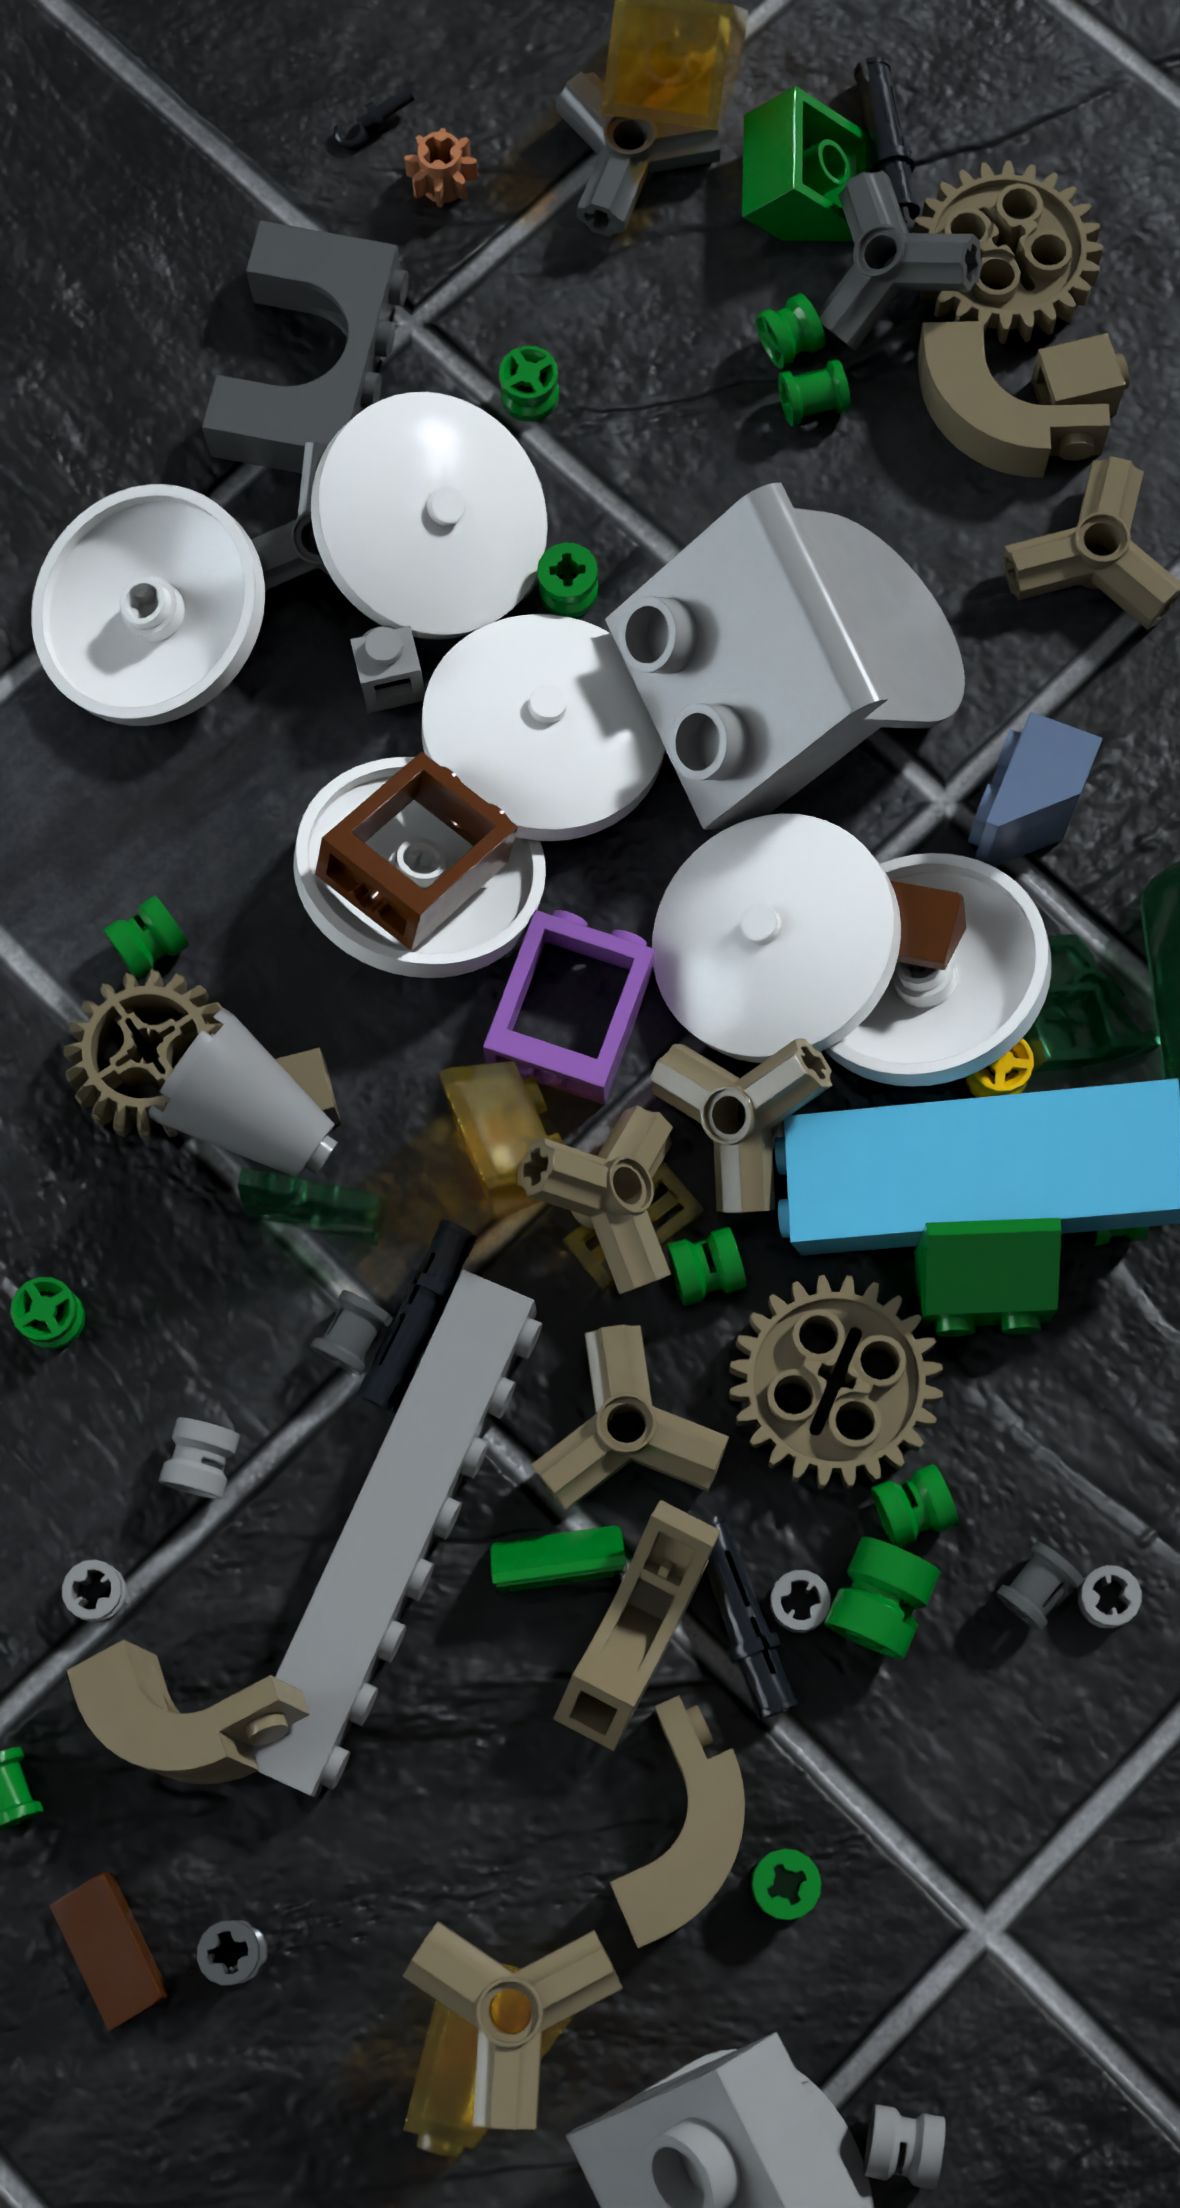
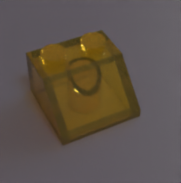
(496, 1123)

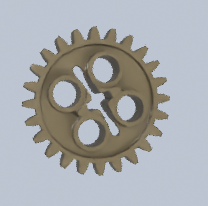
(1049, 232)
(889, 1403)

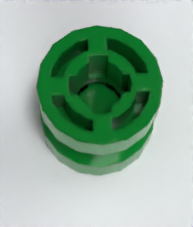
(146, 937)
(692, 1271)
(915, 1506)

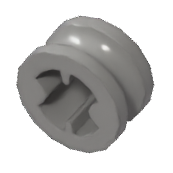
(83, 1575)
(1129, 1595)
(817, 1612)

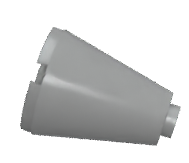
(245, 1102)

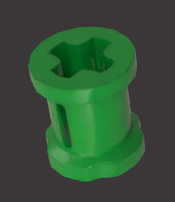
(814, 392)
(15, 1797)

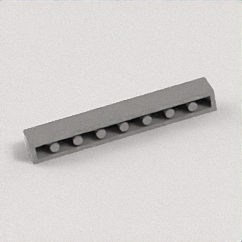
(394, 1525)

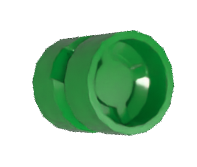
(882, 1597)

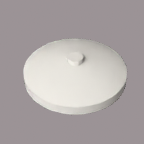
(429, 515)
(148, 605)
(543, 725)
(422, 850)
(776, 936)
(965, 1017)

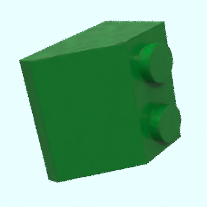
(797, 167)
(988, 1275)

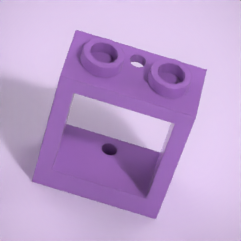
(550, 1063)

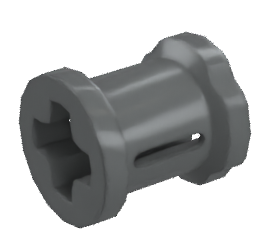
(351, 1332)
(1039, 1586)
(216, 1938)

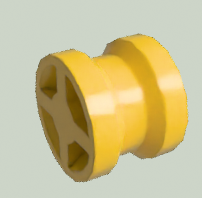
(1017, 1061)

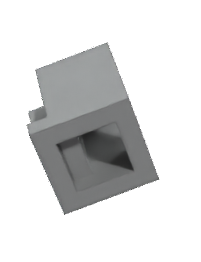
(386, 657)

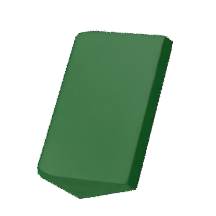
(558, 1559)

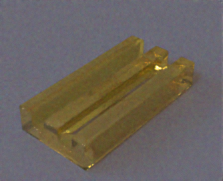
(678, 1193)

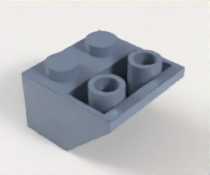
(1033, 789)

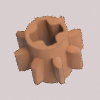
(441, 167)

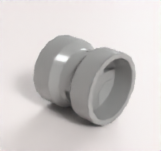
(199, 1458)
(920, 2151)

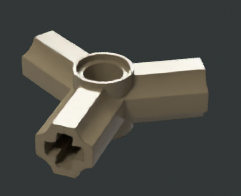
(1104, 520)
(768, 1095)
(608, 1191)
(622, 1386)
(510, 2061)

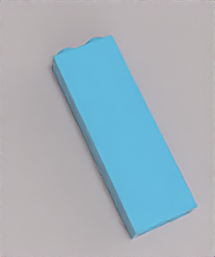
(1067, 1154)

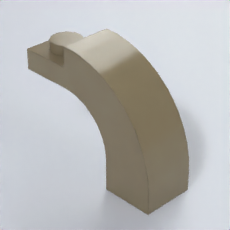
(988, 420)
(637, 1625)
(134, 1717)
(695, 1867)

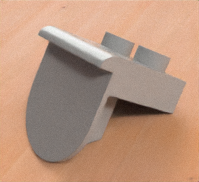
(782, 652)
(725, 2136)

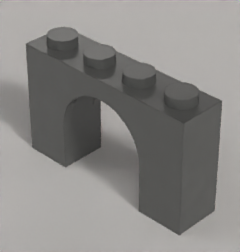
(325, 275)

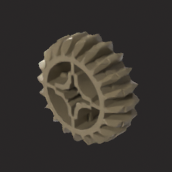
(128, 1066)

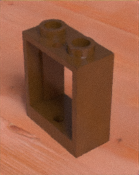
(386, 892)

